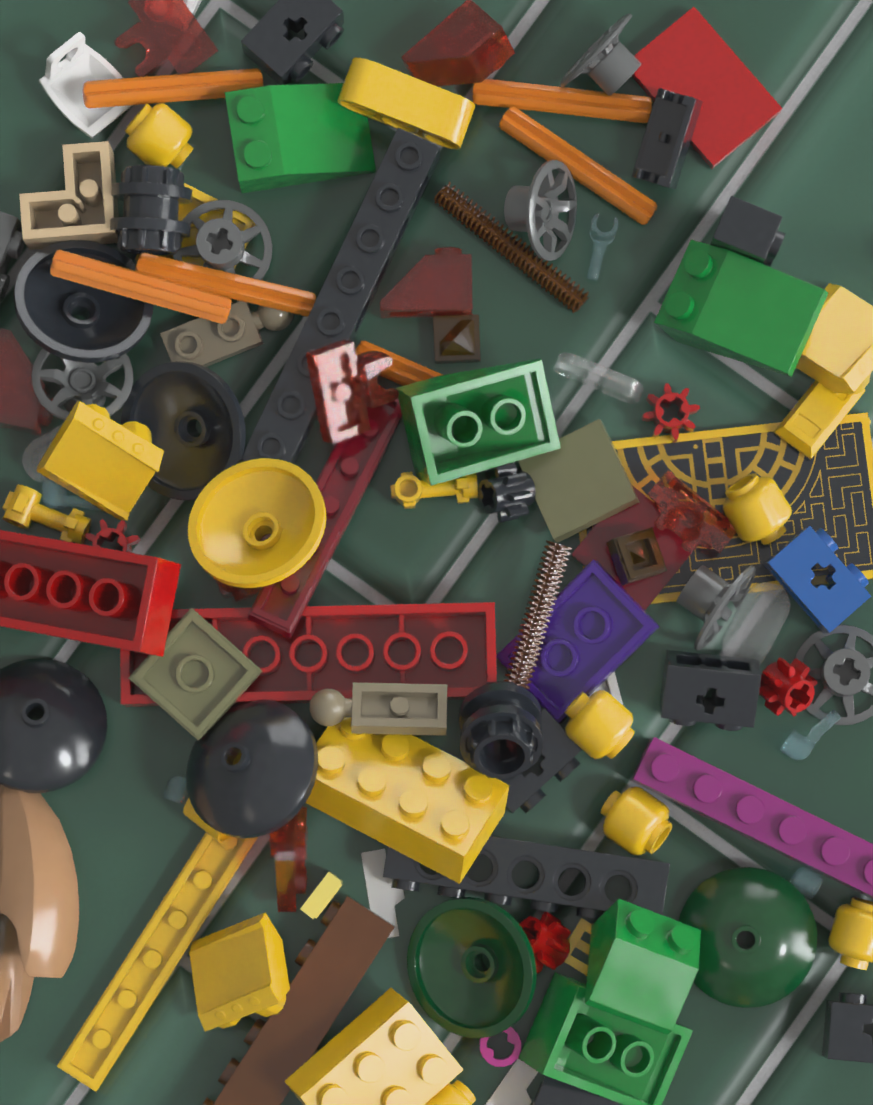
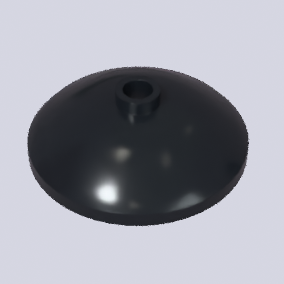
(48, 305)
(169, 404)
(61, 744)
(269, 779)

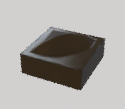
(456, 339)
(636, 556)

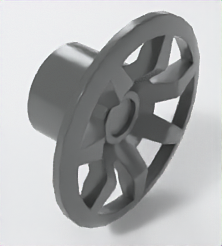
(606, 61)
(537, 209)
(221, 241)
(82, 383)
(708, 596)
(841, 673)

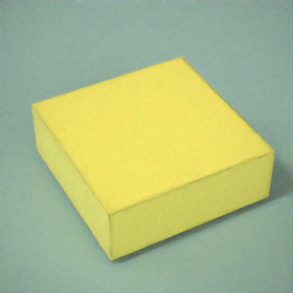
(322, 895)

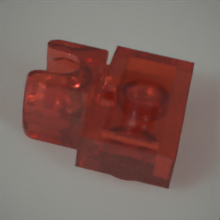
(168, 34)
(345, 388)
(689, 515)
(289, 849)

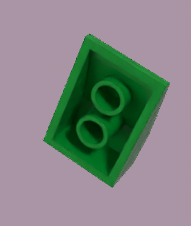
(296, 136)
(740, 308)
(477, 420)
(601, 1049)

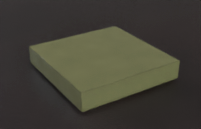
(580, 481)
(196, 675)

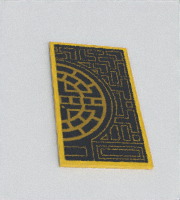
(823, 492)

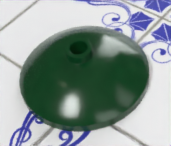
(782, 929)
(450, 972)

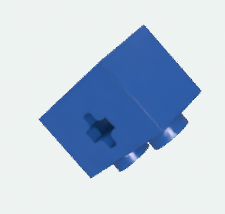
(822, 604)

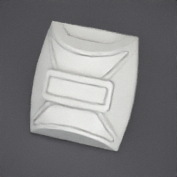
(65, 83)

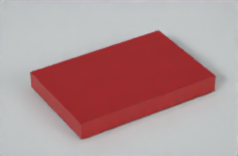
(699, 64)

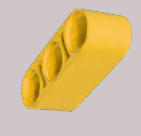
(406, 103)

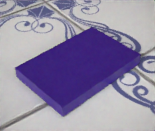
(586, 640)

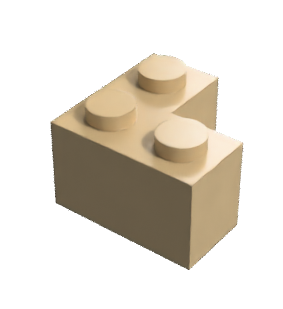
(79, 210)

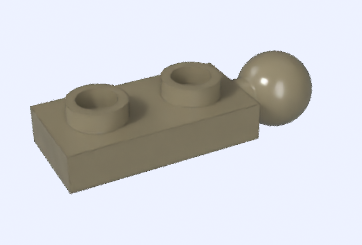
(211, 342)
(385, 708)

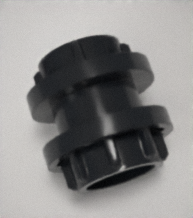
(151, 210)
(500, 730)

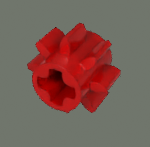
(666, 401)
(109, 534)
(787, 686)
(547, 940)

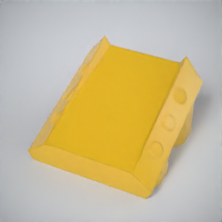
(840, 343)
(102, 459)
(239, 973)

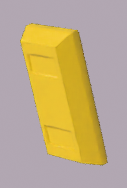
(815, 418)

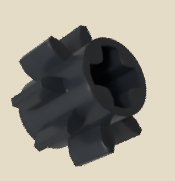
(506, 492)

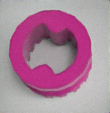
(488, 1053)

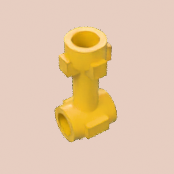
(410, 489)
(23, 507)

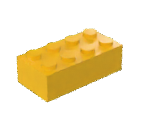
(408, 796)

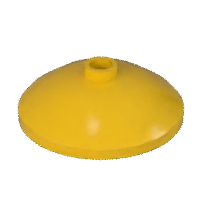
(246, 505)

